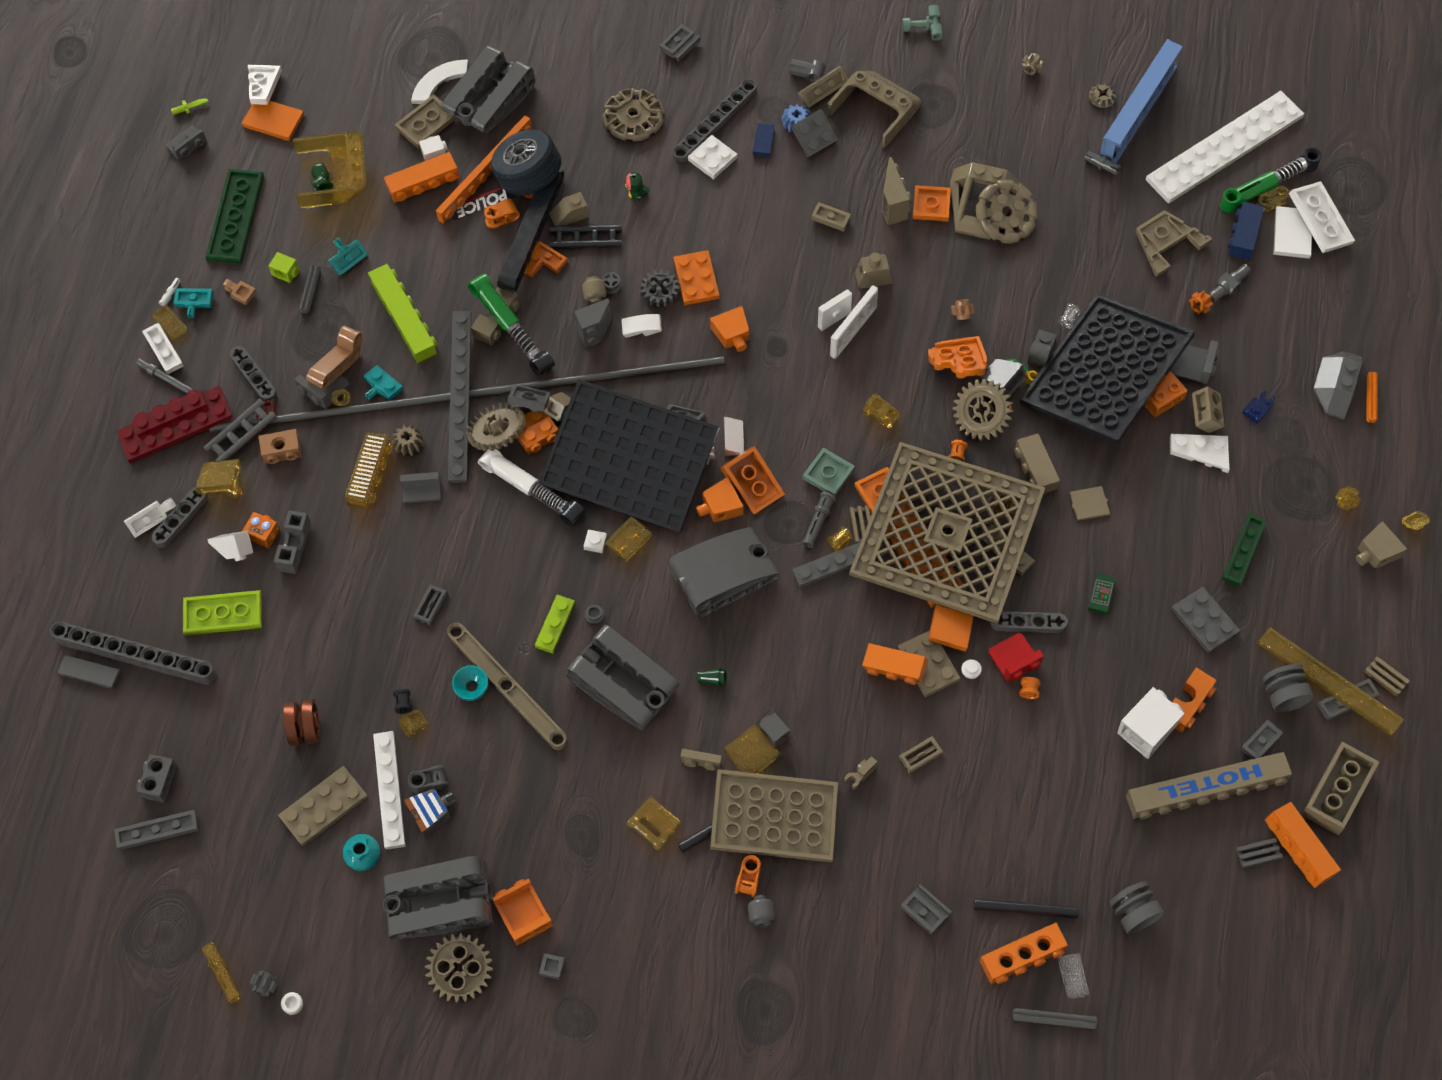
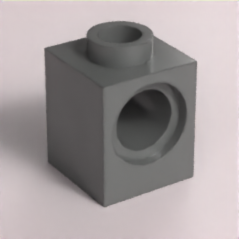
(774, 729)

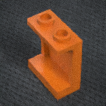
(522, 911)

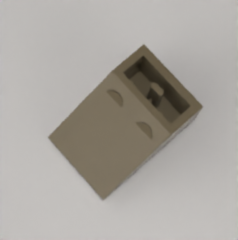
(895, 198)

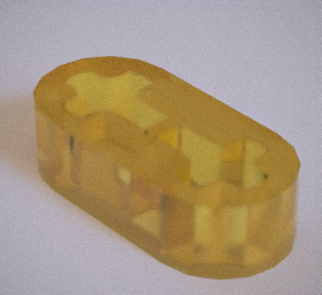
(1271, 196)

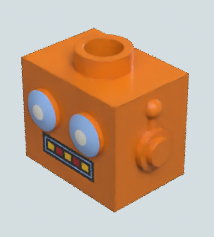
(262, 529)

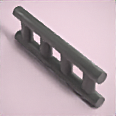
(241, 420)

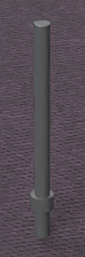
(154, 370)

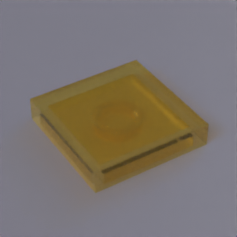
(218, 476)

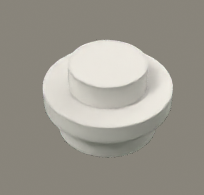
(971, 669)

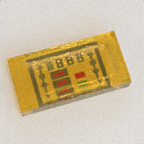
(169, 322)

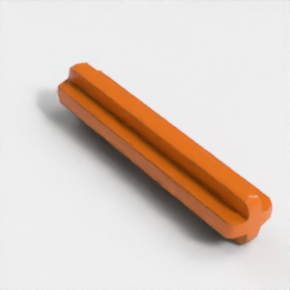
(1372, 397)

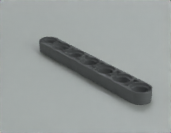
(716, 113)

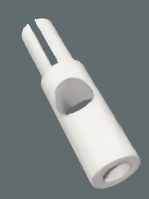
(170, 291)

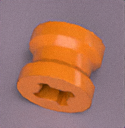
(1030, 688)

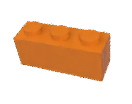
(895, 664)

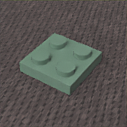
(828, 472)

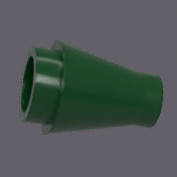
(713, 677)

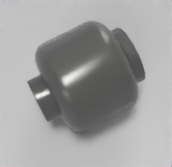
(761, 911)

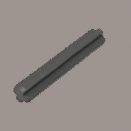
(1055, 1018)

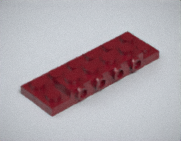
(174, 422)

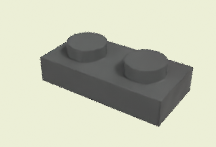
(1261, 740)

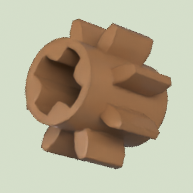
(962, 309)

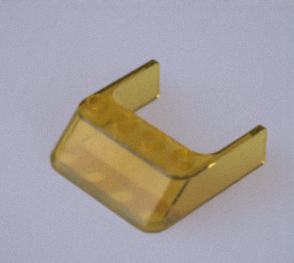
(347, 167)

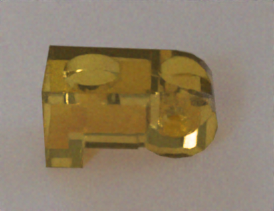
(881, 410)

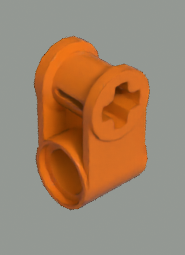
(502, 212)
(748, 880)

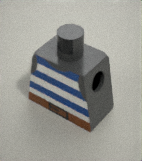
(430, 810)

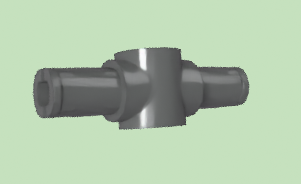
(1229, 283)

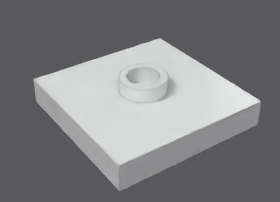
(834, 310)

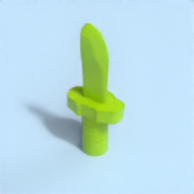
(185, 107)

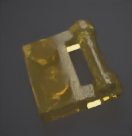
(658, 817)

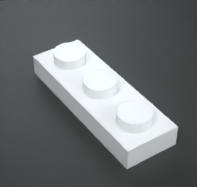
(162, 348)

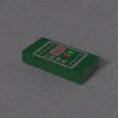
(1101, 594)

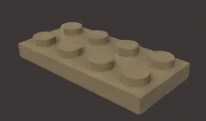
(323, 806)

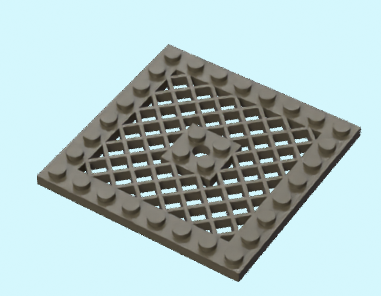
(937, 590)

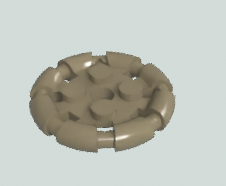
(633, 123)
(1014, 204)

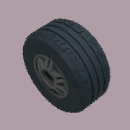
(526, 162)

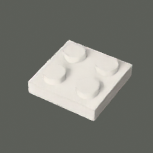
(712, 157)

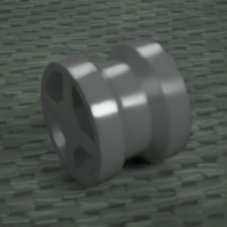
(609, 279)

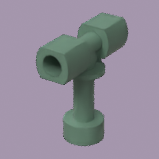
(931, 23)

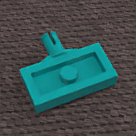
(347, 255)
(193, 299)
(381, 384)

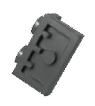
(186, 142)

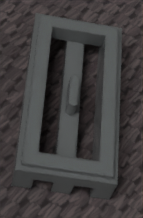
(429, 621)
(1274, 848)

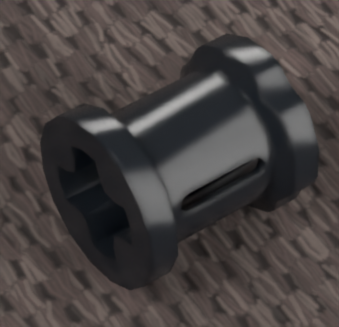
(402, 701)

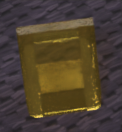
(413, 722)

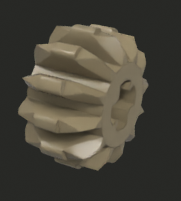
(414, 438)

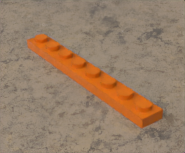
(475, 178)

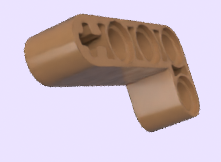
(338, 359)

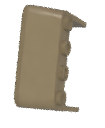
(885, 91)

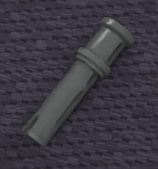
(821, 512)

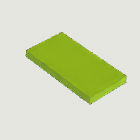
(222, 612)

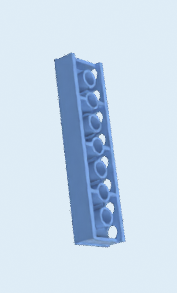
(1140, 101)

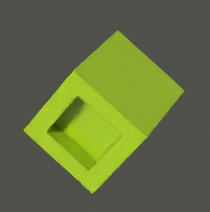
(284, 267)

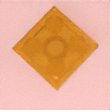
(752, 751)

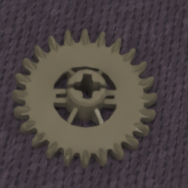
(500, 425)
(985, 427)

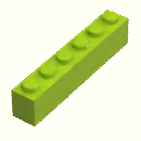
(402, 313)

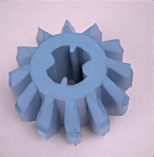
(794, 115)

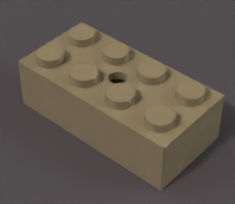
(1340, 788)

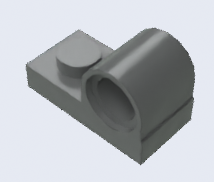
(1041, 348)

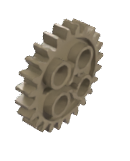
(472, 982)

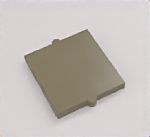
(1089, 503)

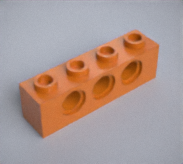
(1049, 935)

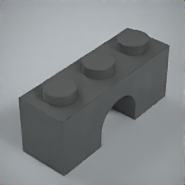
(296, 533)

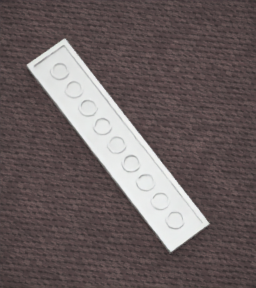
(1224, 147)

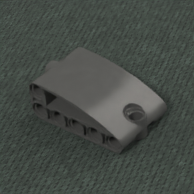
(489, 90)
(722, 570)
(621, 678)
(438, 899)

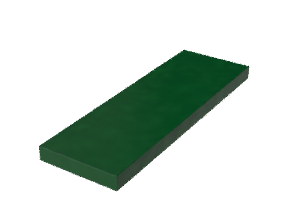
(234, 216)

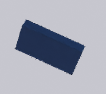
(763, 139)

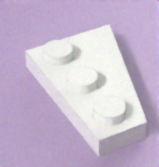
(262, 82)
(1202, 448)

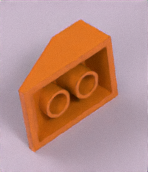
(752, 480)

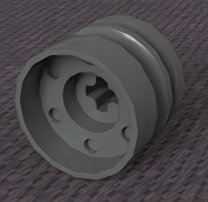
(1288, 688)
(1134, 902)

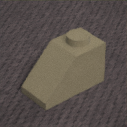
(569, 210)

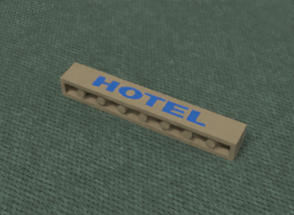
(1208, 785)

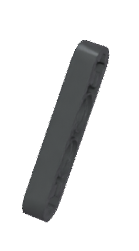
(253, 374)
(177, 515)
(1029, 625)

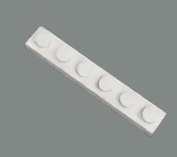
(389, 790)

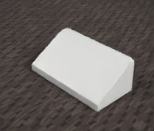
(733, 437)

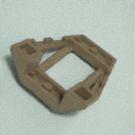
(963, 177)

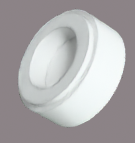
(292, 1003)

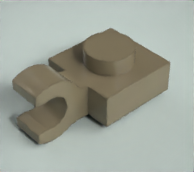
(865, 768)

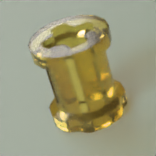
(840, 538)

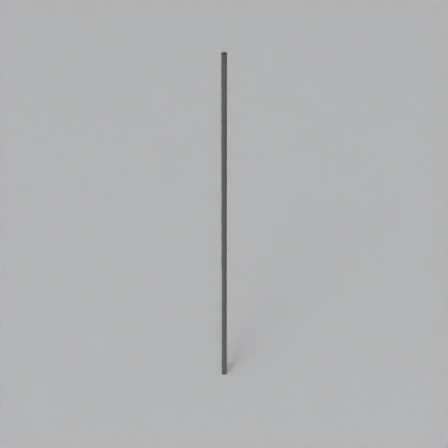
(484, 391)

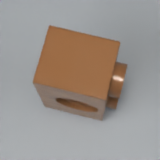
(271, 442)

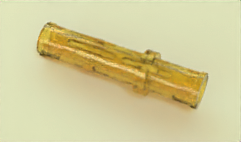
(218, 966)

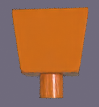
(731, 328)
(720, 502)

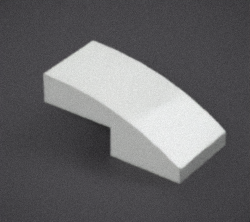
(645, 324)

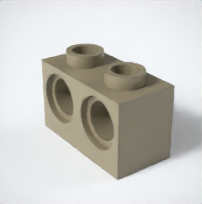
(1208, 409)

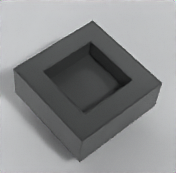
(552, 966)

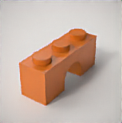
(1199, 687)

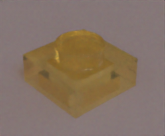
(1415, 520)

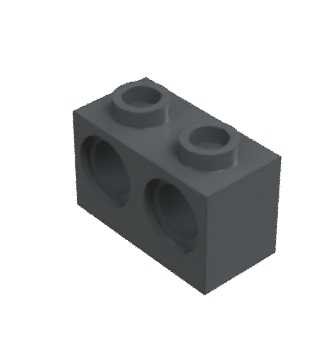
(161, 778)

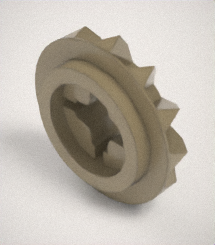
(1104, 101)

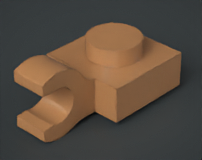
(241, 292)

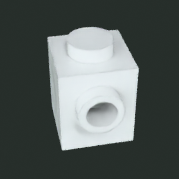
(432, 147)

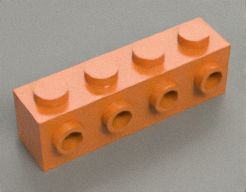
(421, 177)
(1302, 845)

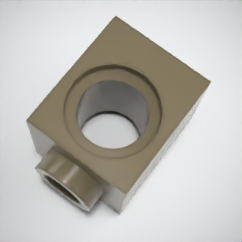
(557, 406)

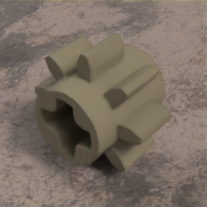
(1032, 64)

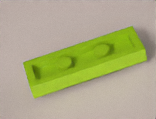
(555, 624)

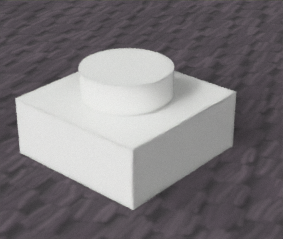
(595, 541)

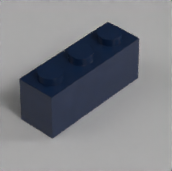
(1245, 230)

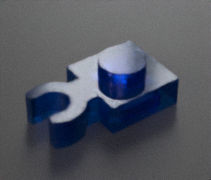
(1258, 408)

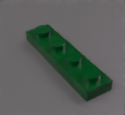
(1244, 549)

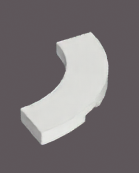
(435, 77)

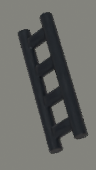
(593, 229)

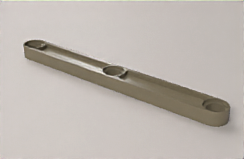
(516, 694)

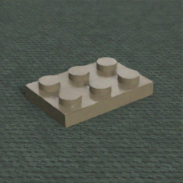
(424, 121)
(939, 671)

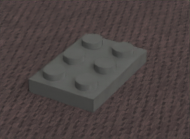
(1205, 620)

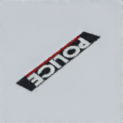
(481, 202)

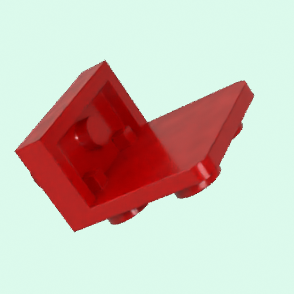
(1015, 657)

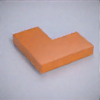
(547, 257)

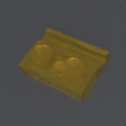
(628, 539)

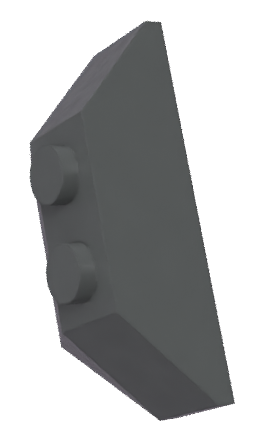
(1337, 382)

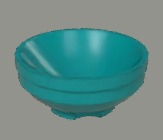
(464, 677)
(362, 861)

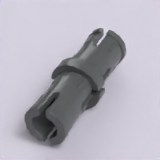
(1102, 162)

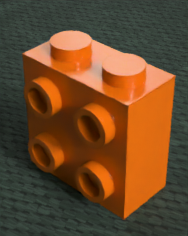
(1166, 395)

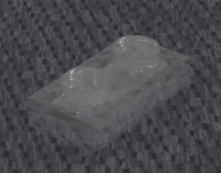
(1073, 976)

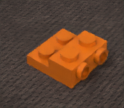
(538, 432)

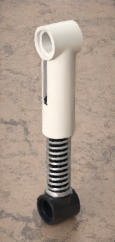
(495, 463)

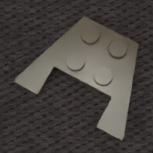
(1163, 233)

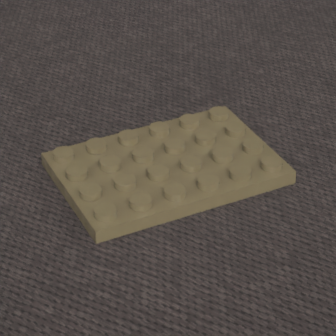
(774, 815)

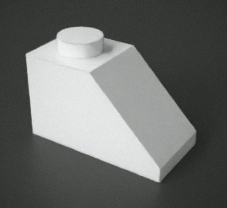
(232, 545)

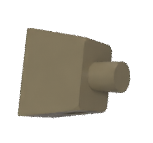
(873, 271)
(1380, 547)

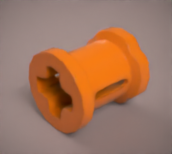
(958, 450)

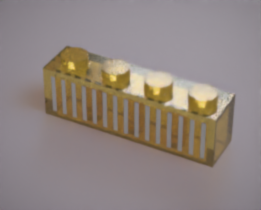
(368, 470)

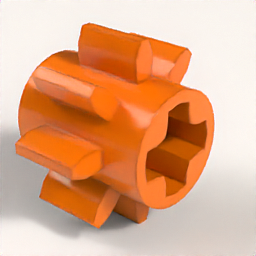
(1200, 302)

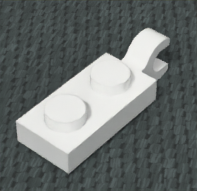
(149, 517)

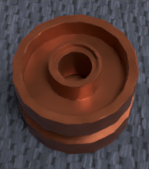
(301, 722)

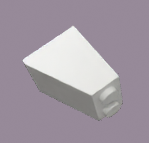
(1150, 722)

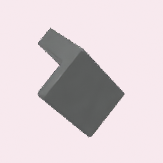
(421, 487)

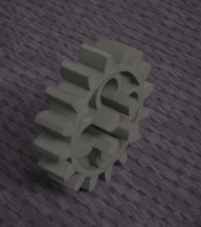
(669, 289)

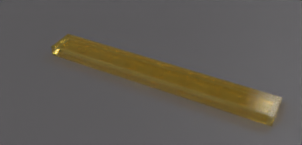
(1331, 682)

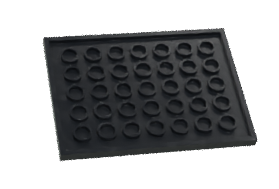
(1107, 368)

